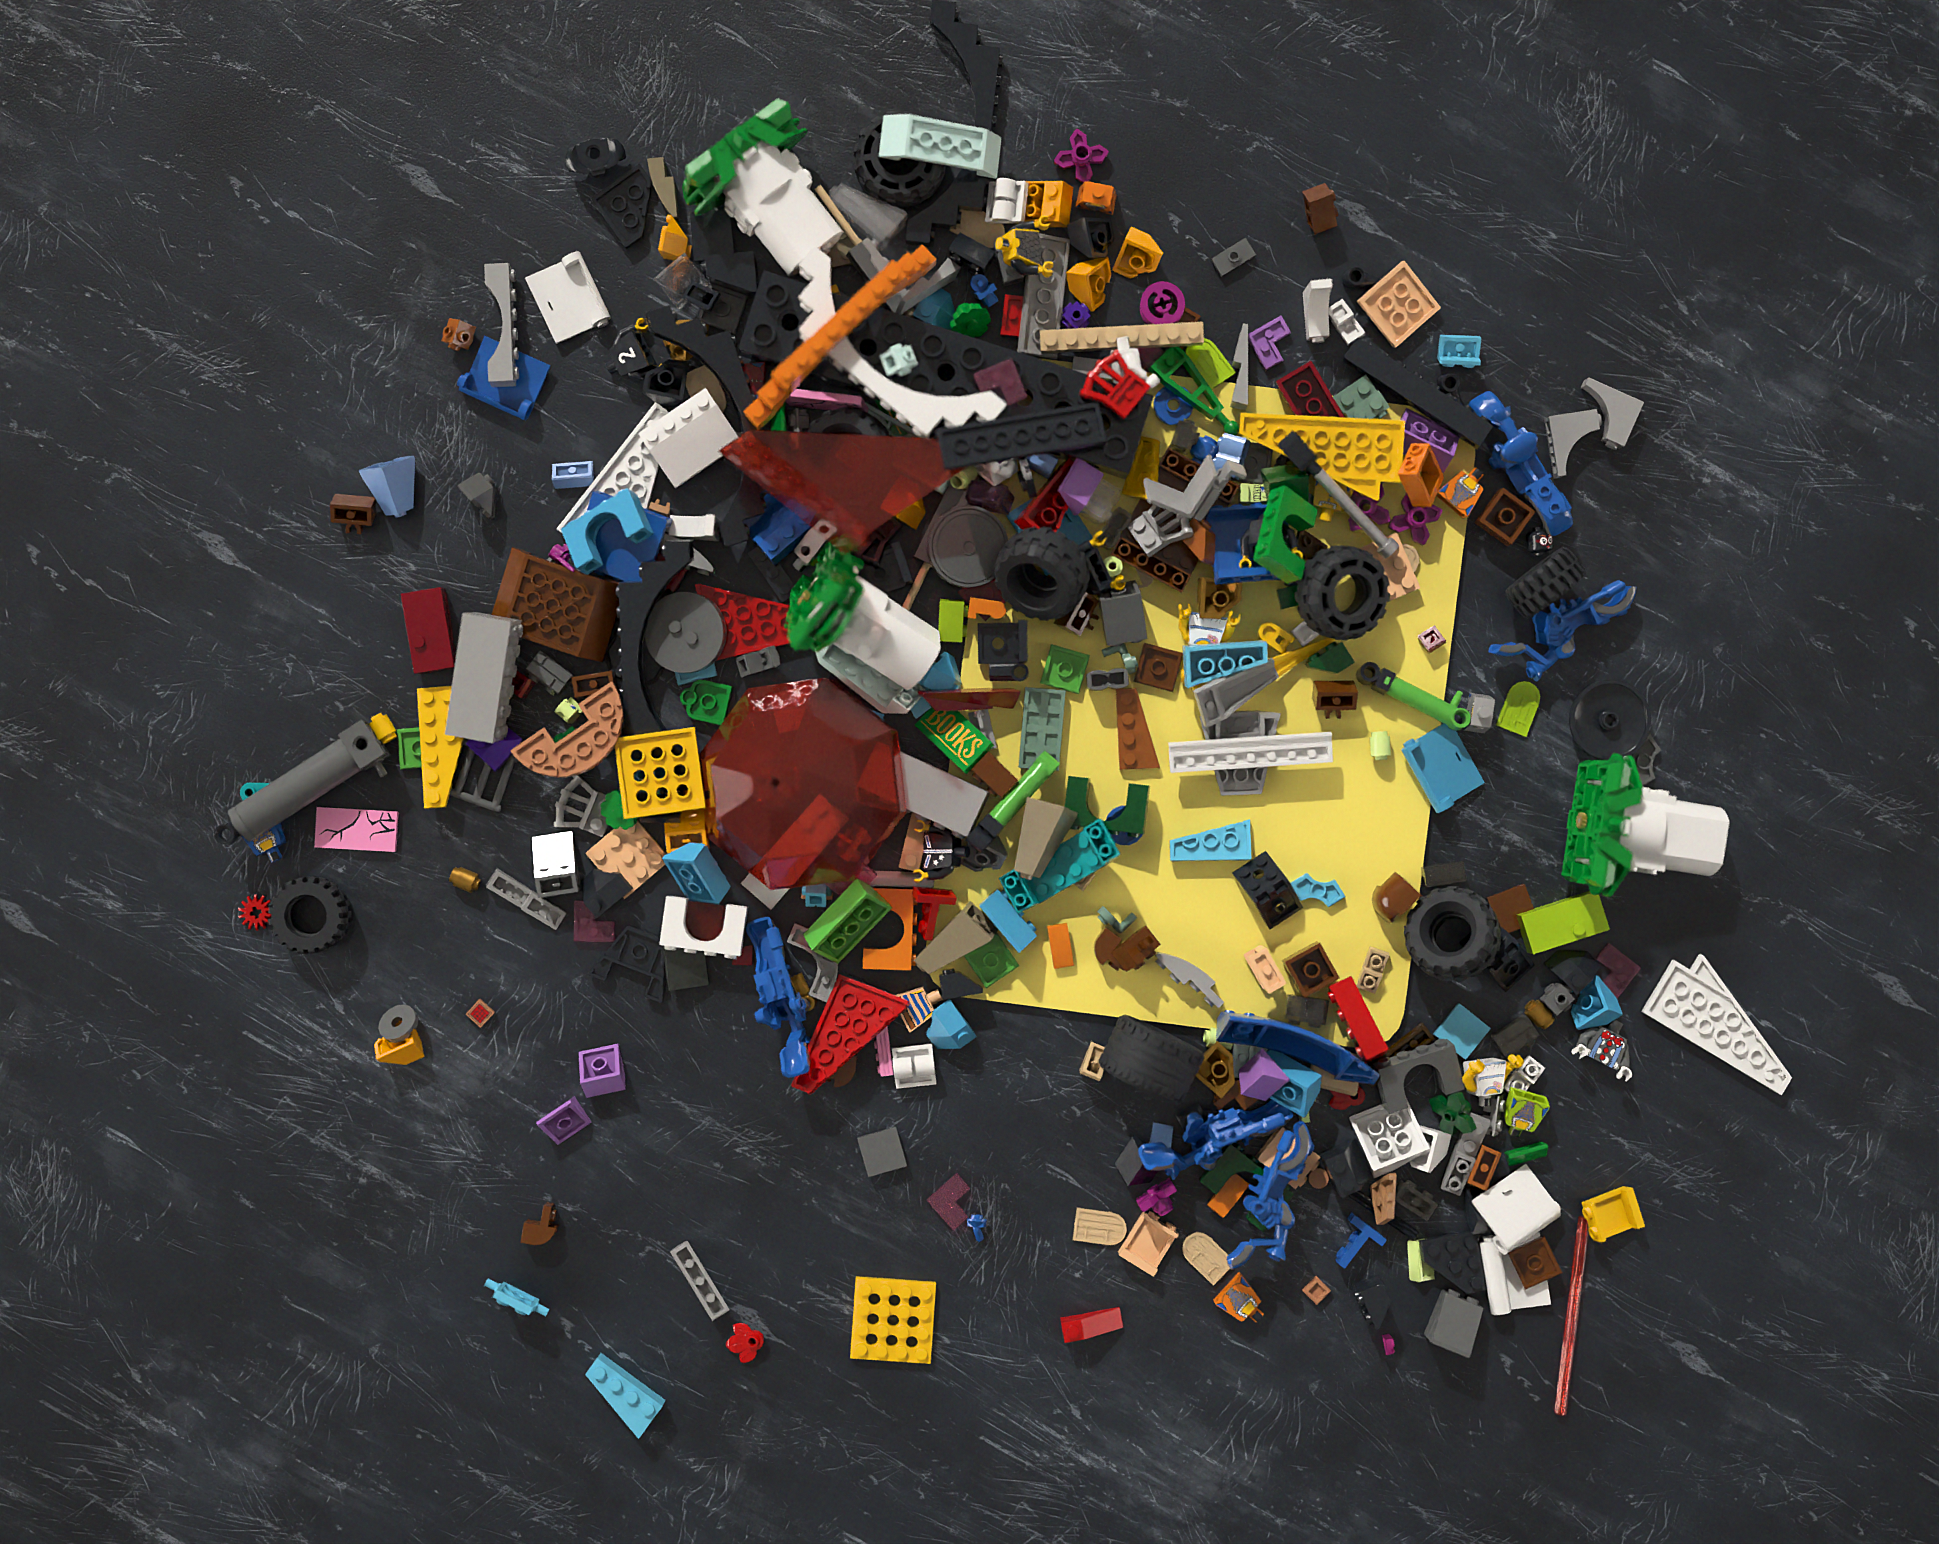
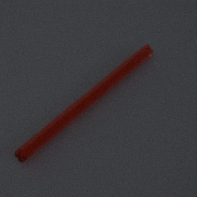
(1572, 1316)

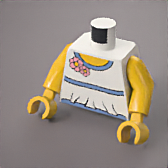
(1205, 630)
(1488, 1076)

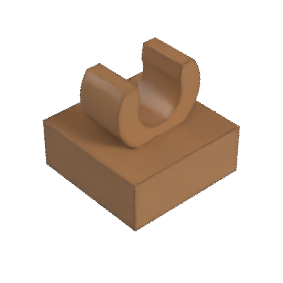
(663, 510)

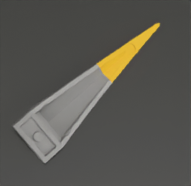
(1228, 693)

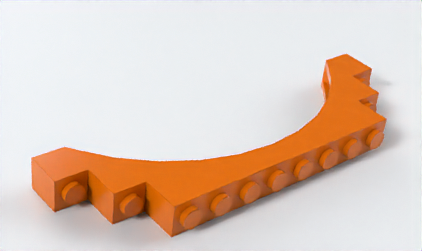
(798, 365)

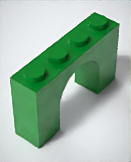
(1271, 549)

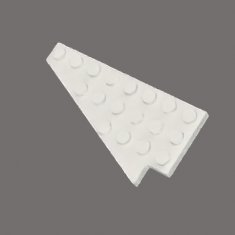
(629, 468)

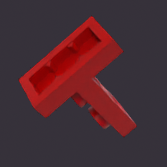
(931, 901)

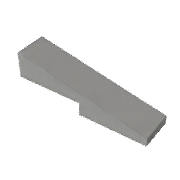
(924, 288)
(1240, 361)
(525, 899)

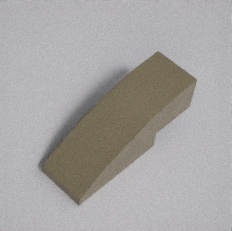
(664, 185)

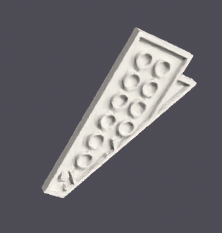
(1706, 1013)

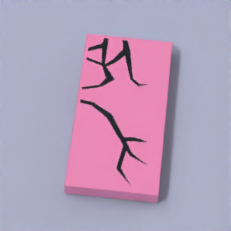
(825, 400)
(356, 829)

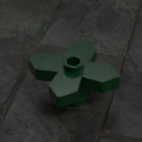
(1454, 1113)

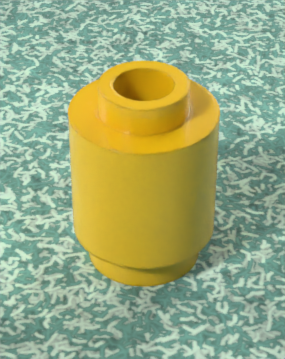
(383, 728)

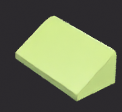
(1418, 1269)

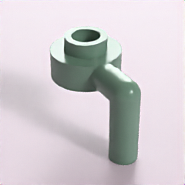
(1129, 661)
(1106, 917)

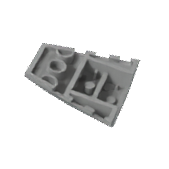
(1239, 725)

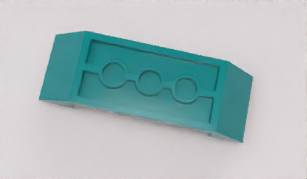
(1070, 863)

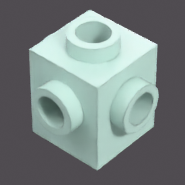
(899, 360)

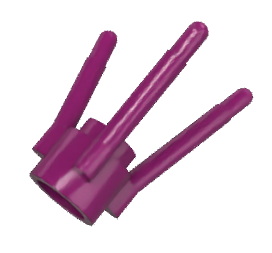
(561, 556)

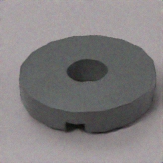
(392, 1017)

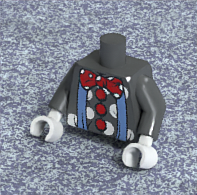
(1606, 1047)

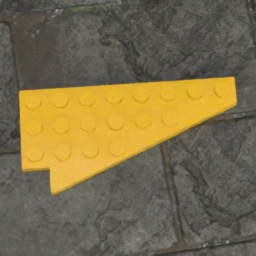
(1348, 449)

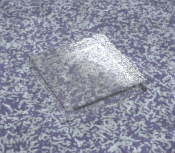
(677, 277)

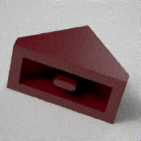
(522, 685)

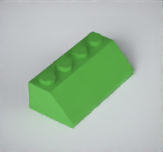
(847, 921)

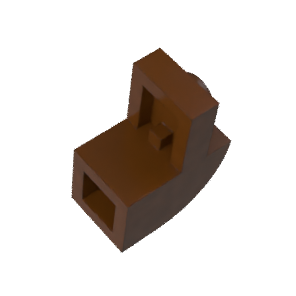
(1105, 945)
(845, 1073)
(1234, 1092)
(540, 1231)

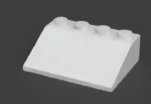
(688, 438)

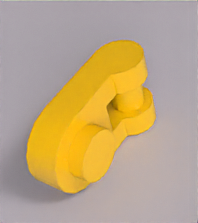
(1269, 632)

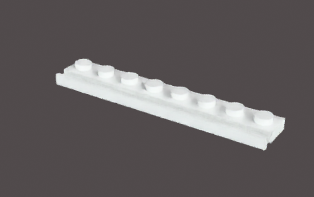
(1250, 752)

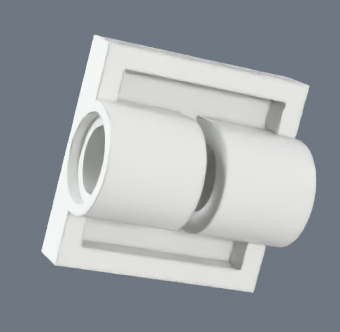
(1006, 201)
(913, 1066)

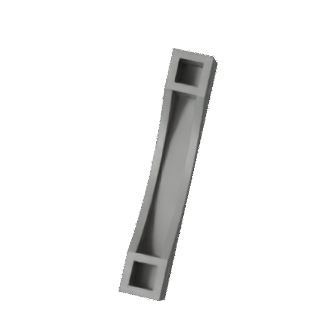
(502, 366)

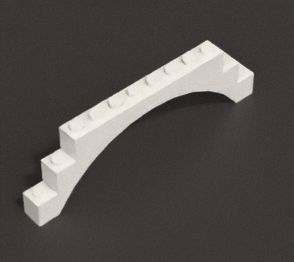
(918, 409)

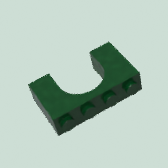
(1130, 821)
(1232, 1162)

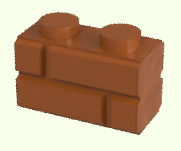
(1484, 1167)

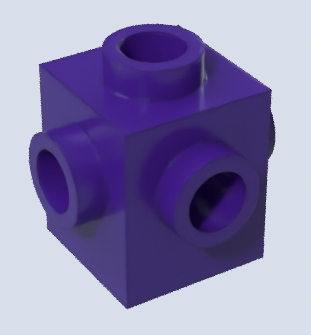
(1072, 323)

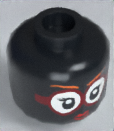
(1539, 541)

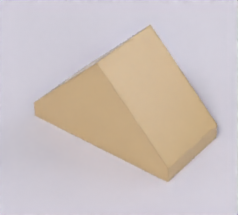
(1090, 1065)

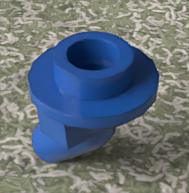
(977, 1221)

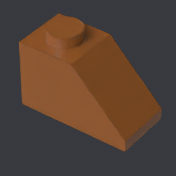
(1202, 541)

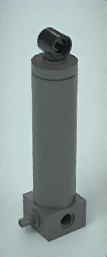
(305, 783)

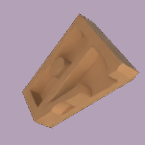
(1384, 1198)

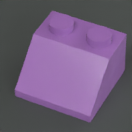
(601, 1070)

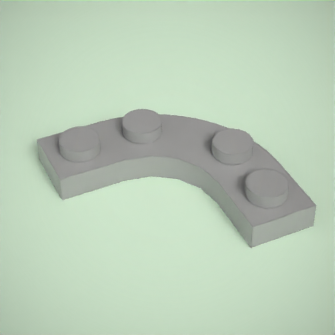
(826, 971)

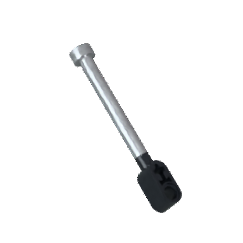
(1305, 459)

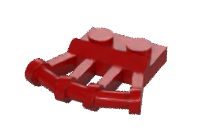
(1127, 391)

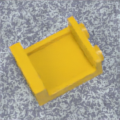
(1612, 1213)

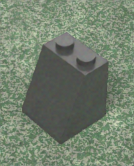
(1122, 615)
(1454, 1322)

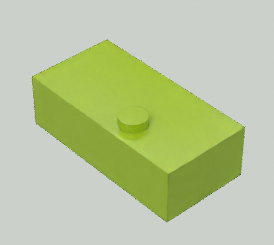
(1562, 922)

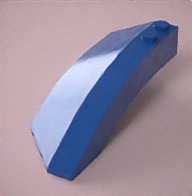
(1293, 1041)

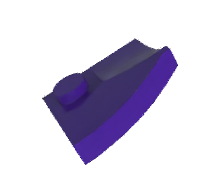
(495, 753)

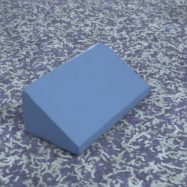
(572, 474)

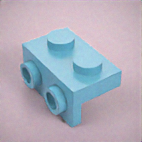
(1459, 350)

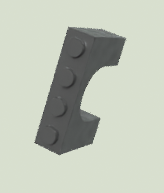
(1394, 1069)

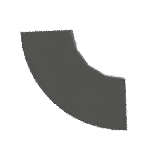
(1644, 759)

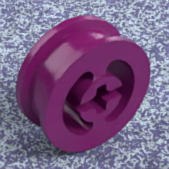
(1157, 290)

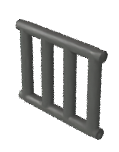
(476, 797)

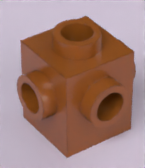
(458, 334)

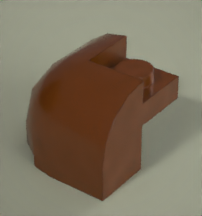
(1394, 897)

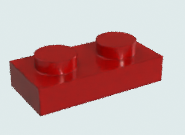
(1011, 315)

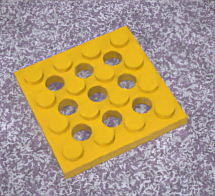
(673, 802)
(882, 1329)

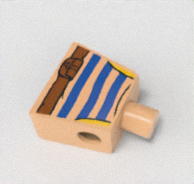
(920, 1006)

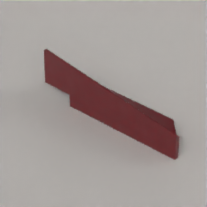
(970, 698)

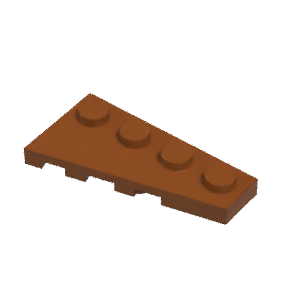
(1134, 739)

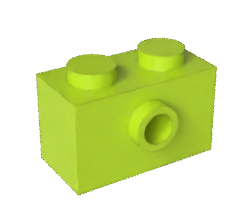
(951, 620)

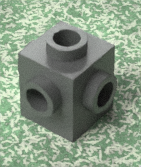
(1551, 1000)

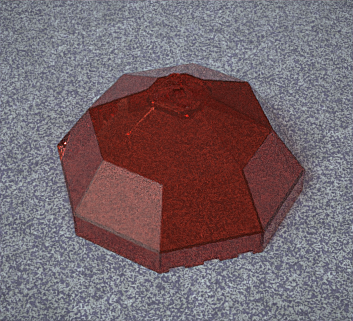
(835, 791)

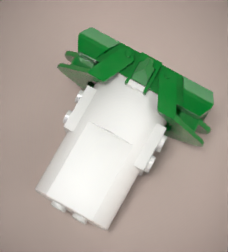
(764, 187)
(859, 620)
(1635, 828)

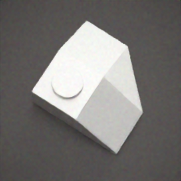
(1438, 1144)

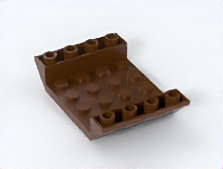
(1176, 560)
(558, 605)

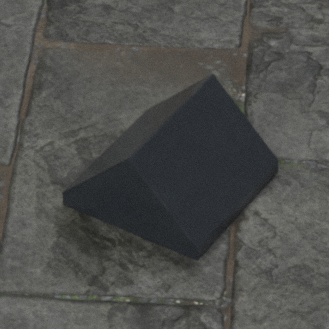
(1131, 1165)

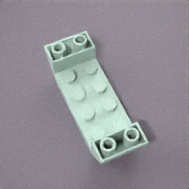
(940, 143)
(868, 682)

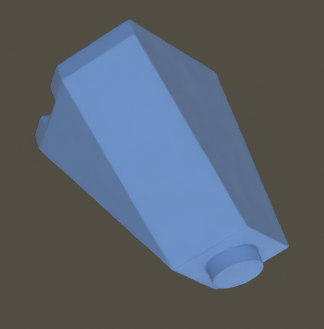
(392, 484)

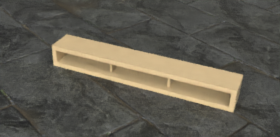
(1106, 337)

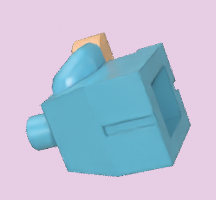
(816, 895)

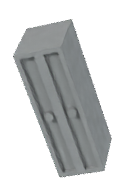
(483, 677)
(941, 796)

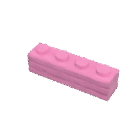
(884, 1053)

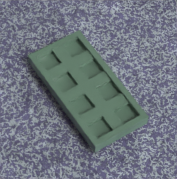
(1041, 725)

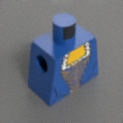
(269, 843)

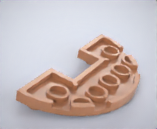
(582, 747)

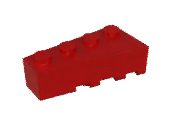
(1048, 506)
(1358, 1020)

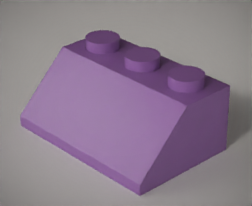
(1423, 430)

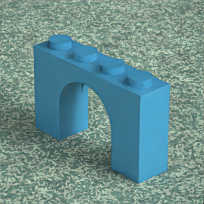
(582, 532)

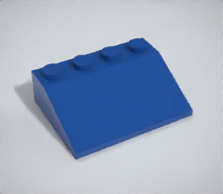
(776, 530)

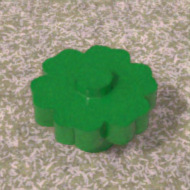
(970, 320)
(613, 810)

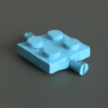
(516, 1298)

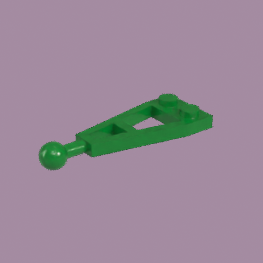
(1168, 364)

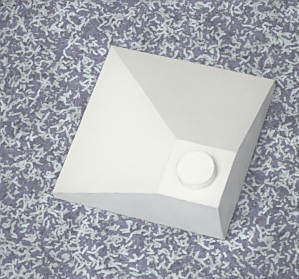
(1388, 1138)

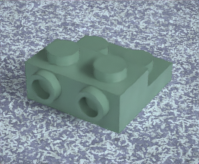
(1361, 400)

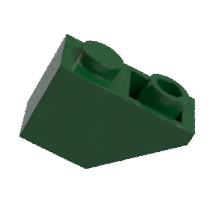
(1333, 660)

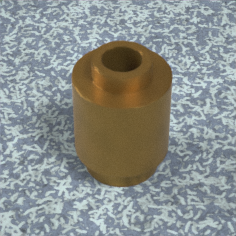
(464, 879)
(1539, 1014)

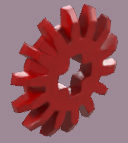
(259, 904)

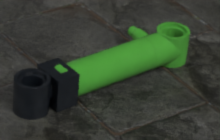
(1387, 683)
(1012, 802)

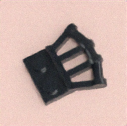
(884, 535)

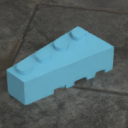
(1216, 660)
(626, 1394)

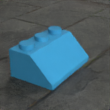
(697, 873)
(1007, 920)
(1302, 1088)

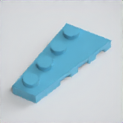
(1218, 844)

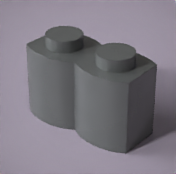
(1113, 679)

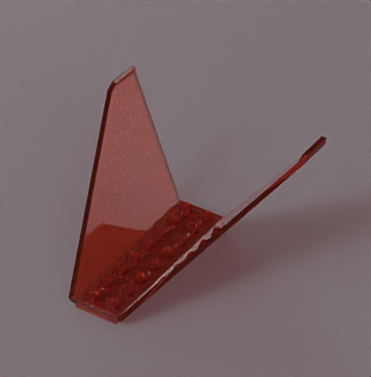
(840, 481)

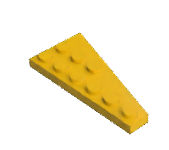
(438, 750)

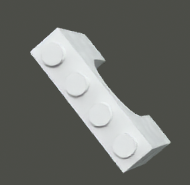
(675, 933)

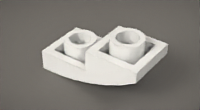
(1525, 1075)

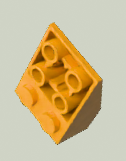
(1049, 199)
(688, 831)

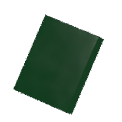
(1288, 476)

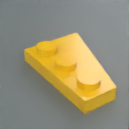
(1143, 466)

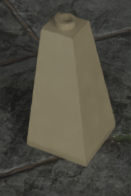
(1041, 835)
(960, 936)

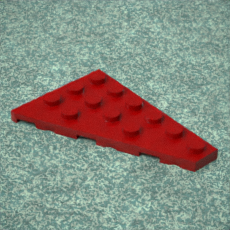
(749, 621)
(847, 1024)

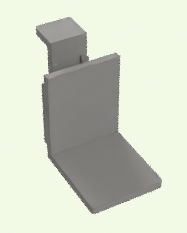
(1200, 492)

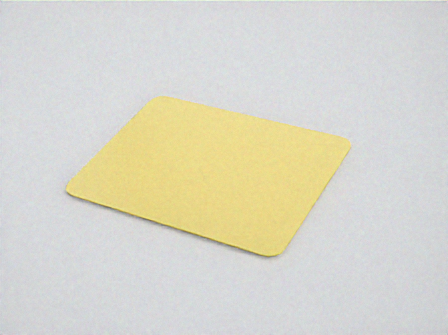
(1328, 819)

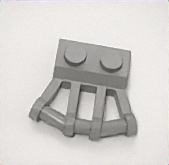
(1151, 536)
(591, 819)

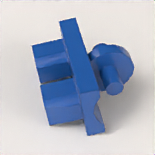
(983, 290)

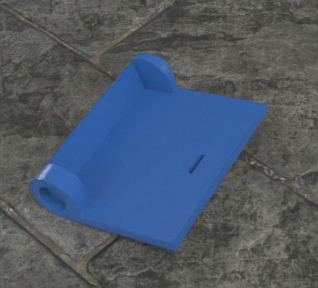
(514, 400)

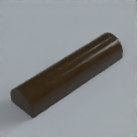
(1417, 1036)

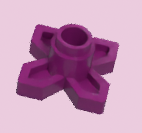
(1079, 146)
(1376, 513)
(1418, 529)
(1158, 1198)

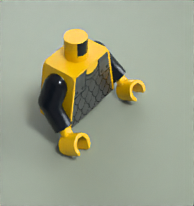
(1023, 250)

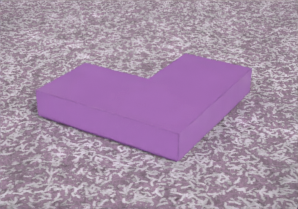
(1263, 341)

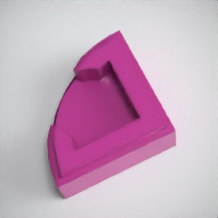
(1388, 1344)

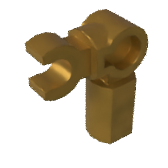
(801, 986)

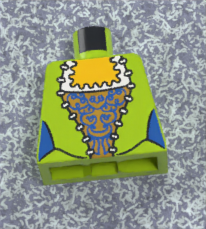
(1524, 1110)

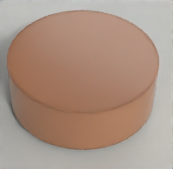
(1318, 1178)

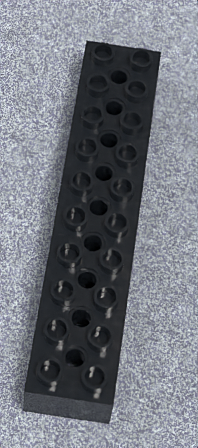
(936, 350)

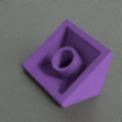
(1079, 485)
(1261, 1077)
(564, 1121)

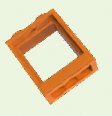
(1421, 488)

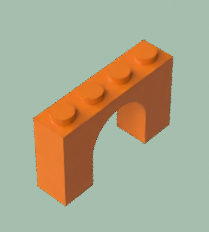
(900, 955)

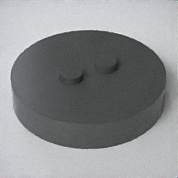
(965, 546)
(686, 632)

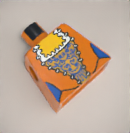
(1096, 197)
(1462, 492)
(1239, 1299)

